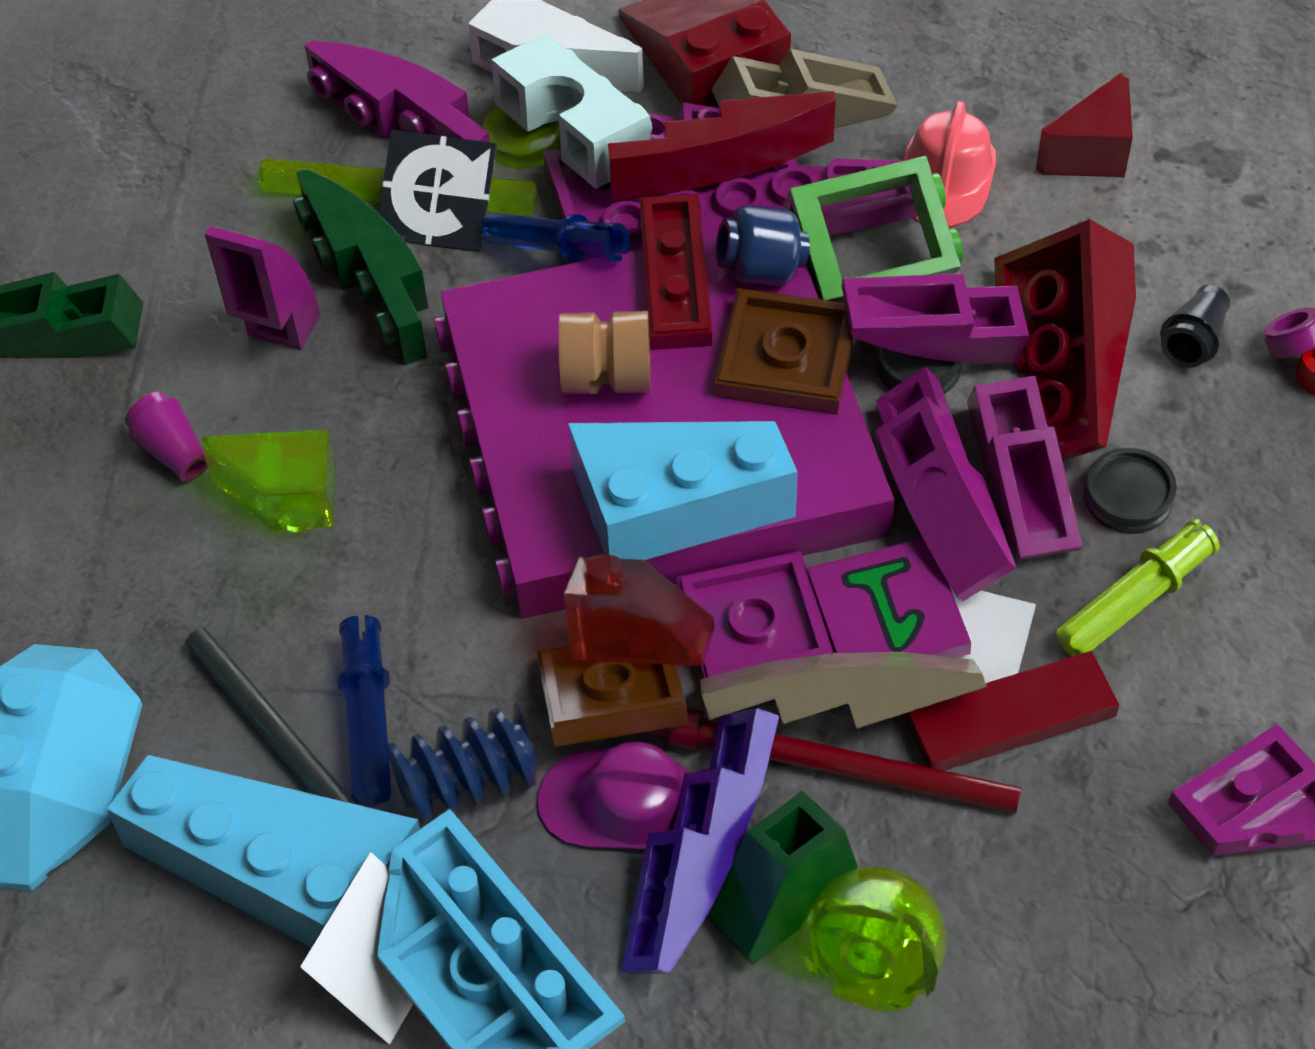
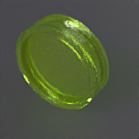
(515, 145)

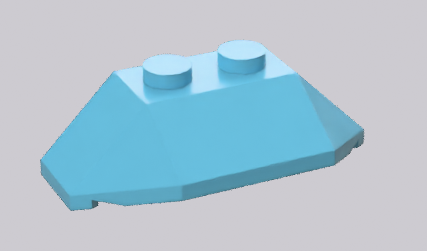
(61, 756)
(480, 953)

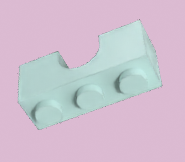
(551, 84)

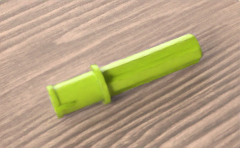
(1158, 572)

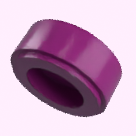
(1291, 333)

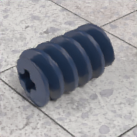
(464, 763)

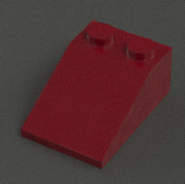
(697, 38)

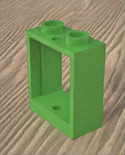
(929, 200)

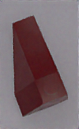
(1078, 318)

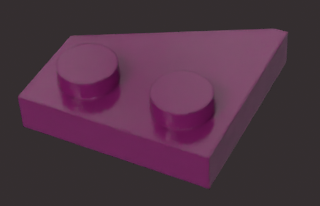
(1252, 798)

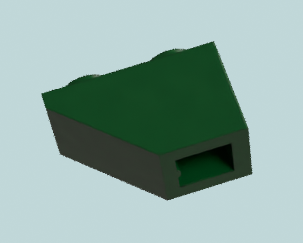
(779, 875)

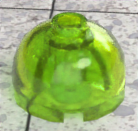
(875, 938)

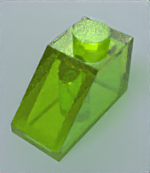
(277, 476)

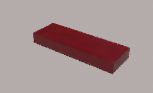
(675, 272)
(1013, 712)

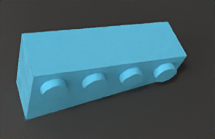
(253, 842)

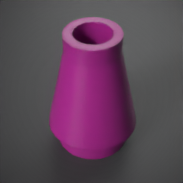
(166, 434)

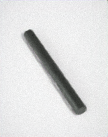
(264, 716)

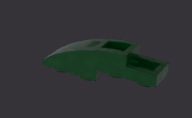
(366, 255)

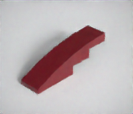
(715, 150)

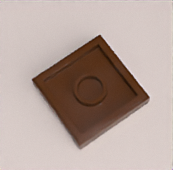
(785, 351)
(607, 698)

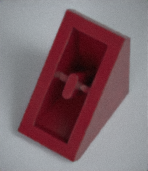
(1090, 136)

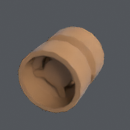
(604, 352)

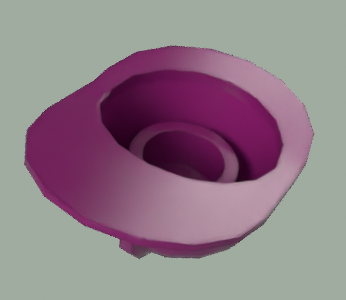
(611, 796)

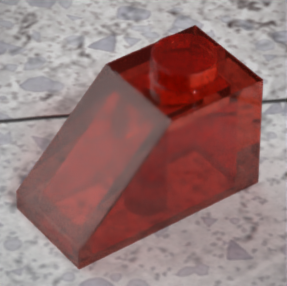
(633, 615)

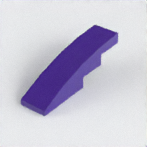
(690, 863)

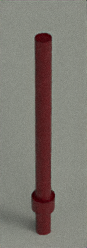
(859, 766)

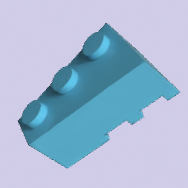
(680, 482)

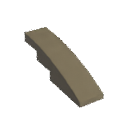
(869, 682)

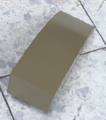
(858, 87)

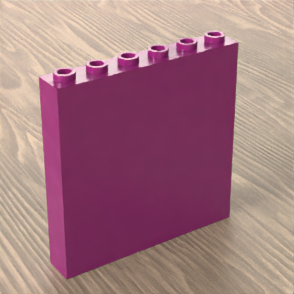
(519, 420)

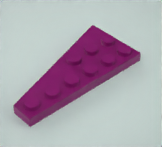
(720, 200)

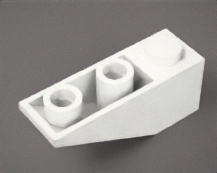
(511, 23)

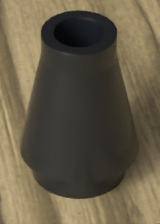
(1195, 329)

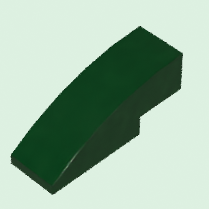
(62, 321)

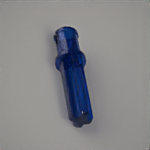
(571, 237)
(367, 733)

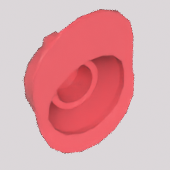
(961, 155)

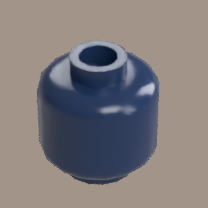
(761, 246)

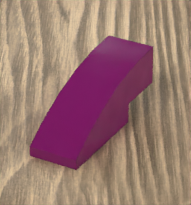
(263, 287)
(937, 317)
(1024, 468)

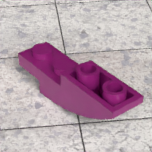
(389, 92)
(941, 486)

